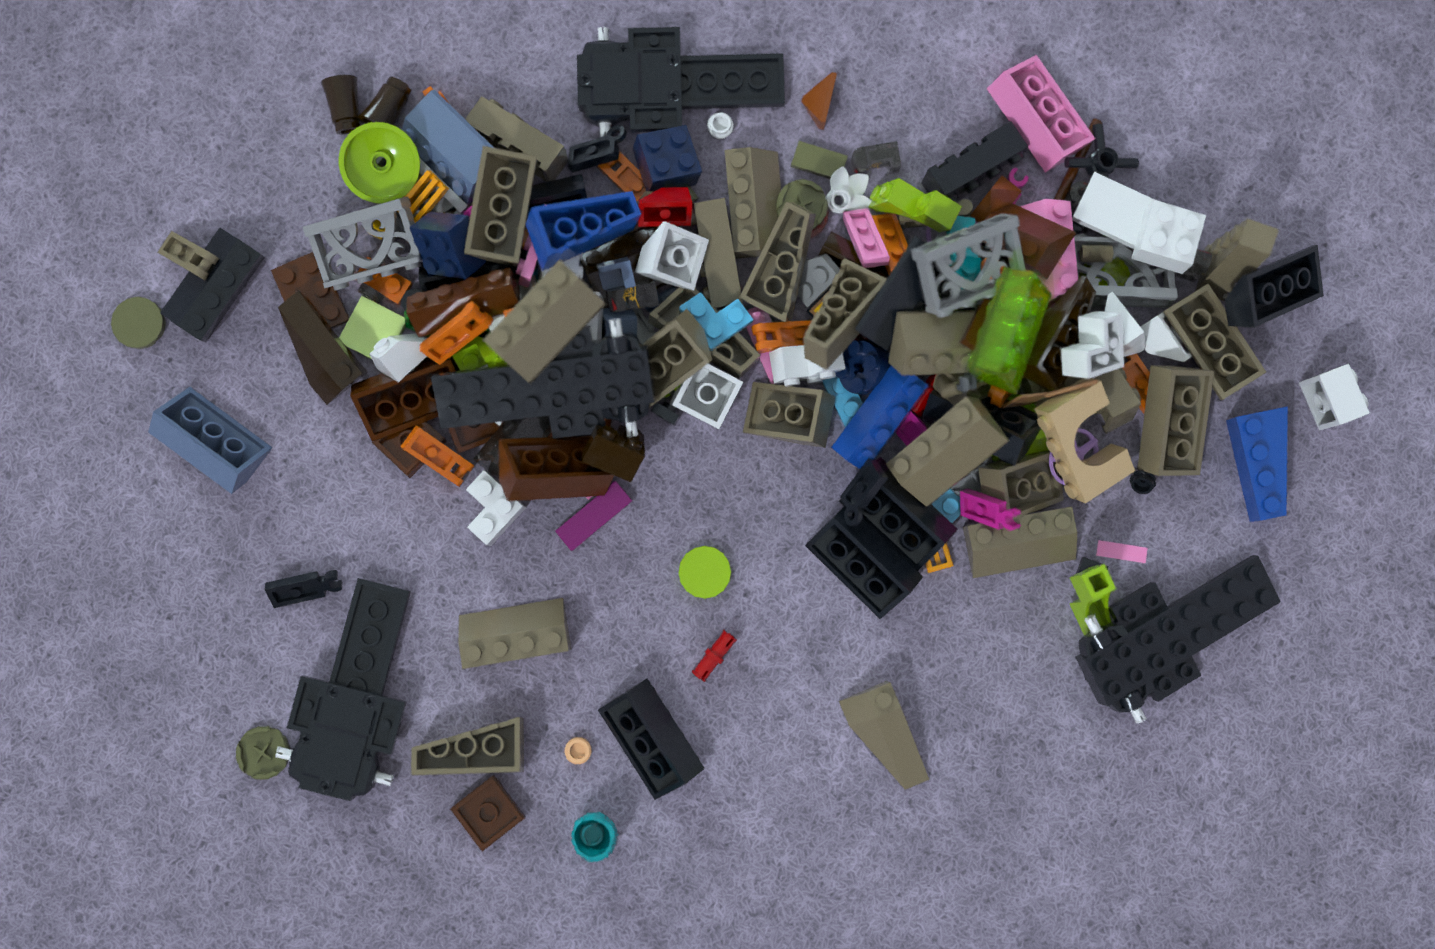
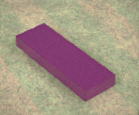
(593, 516)

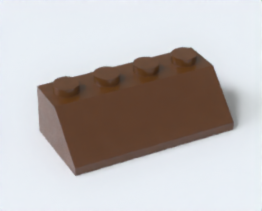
(436, 307)
(395, 406)
(548, 469)

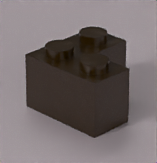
(615, 451)

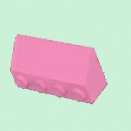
(1040, 112)
(1065, 271)

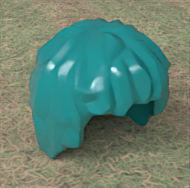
(594, 836)

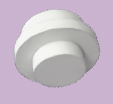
(720, 125)

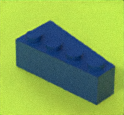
(580, 225)
(1261, 461)

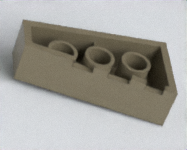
(1237, 254)
(719, 259)
(1122, 398)

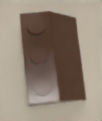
(1040, 239)

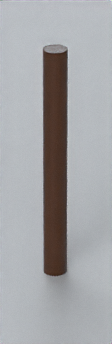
(1072, 172)

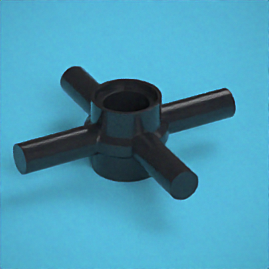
(1101, 154)

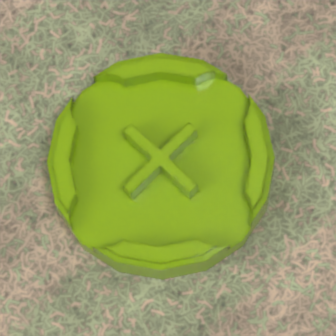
(704, 572)

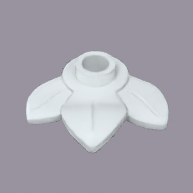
(849, 189)

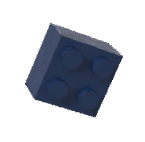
(667, 158)
(442, 245)

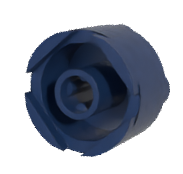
(864, 367)

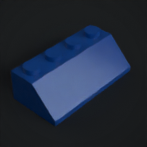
(879, 417)

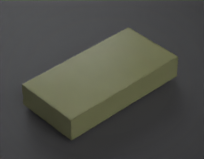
(817, 160)

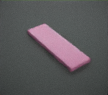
(1121, 551)

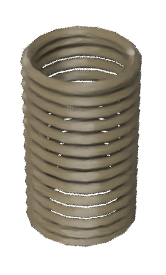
(1106, 253)

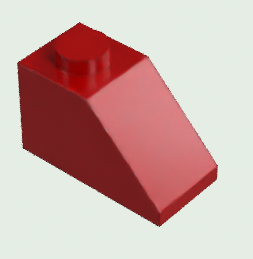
(666, 205)

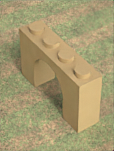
(1060, 420)

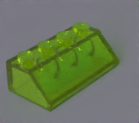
(1009, 329)

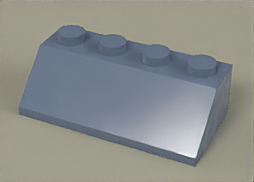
(446, 143)
(209, 439)

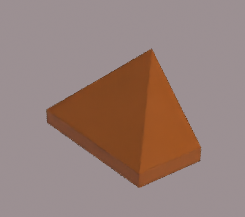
(818, 100)
(999, 196)

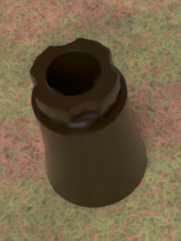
(342, 102)
(387, 103)

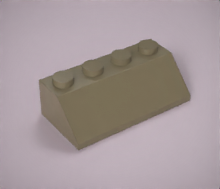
(753, 193)
(500, 206)
(544, 321)
(930, 343)
(1212, 343)
(677, 353)
(1175, 420)
(947, 451)
(1040, 541)
(513, 633)

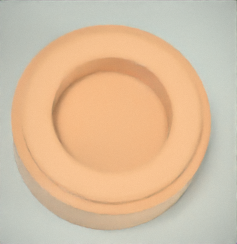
(578, 750)

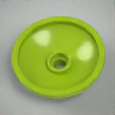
(360, 166)

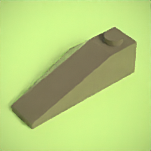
(883, 728)

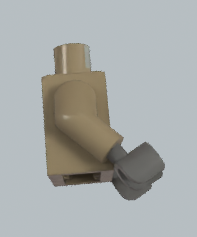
(959, 385)

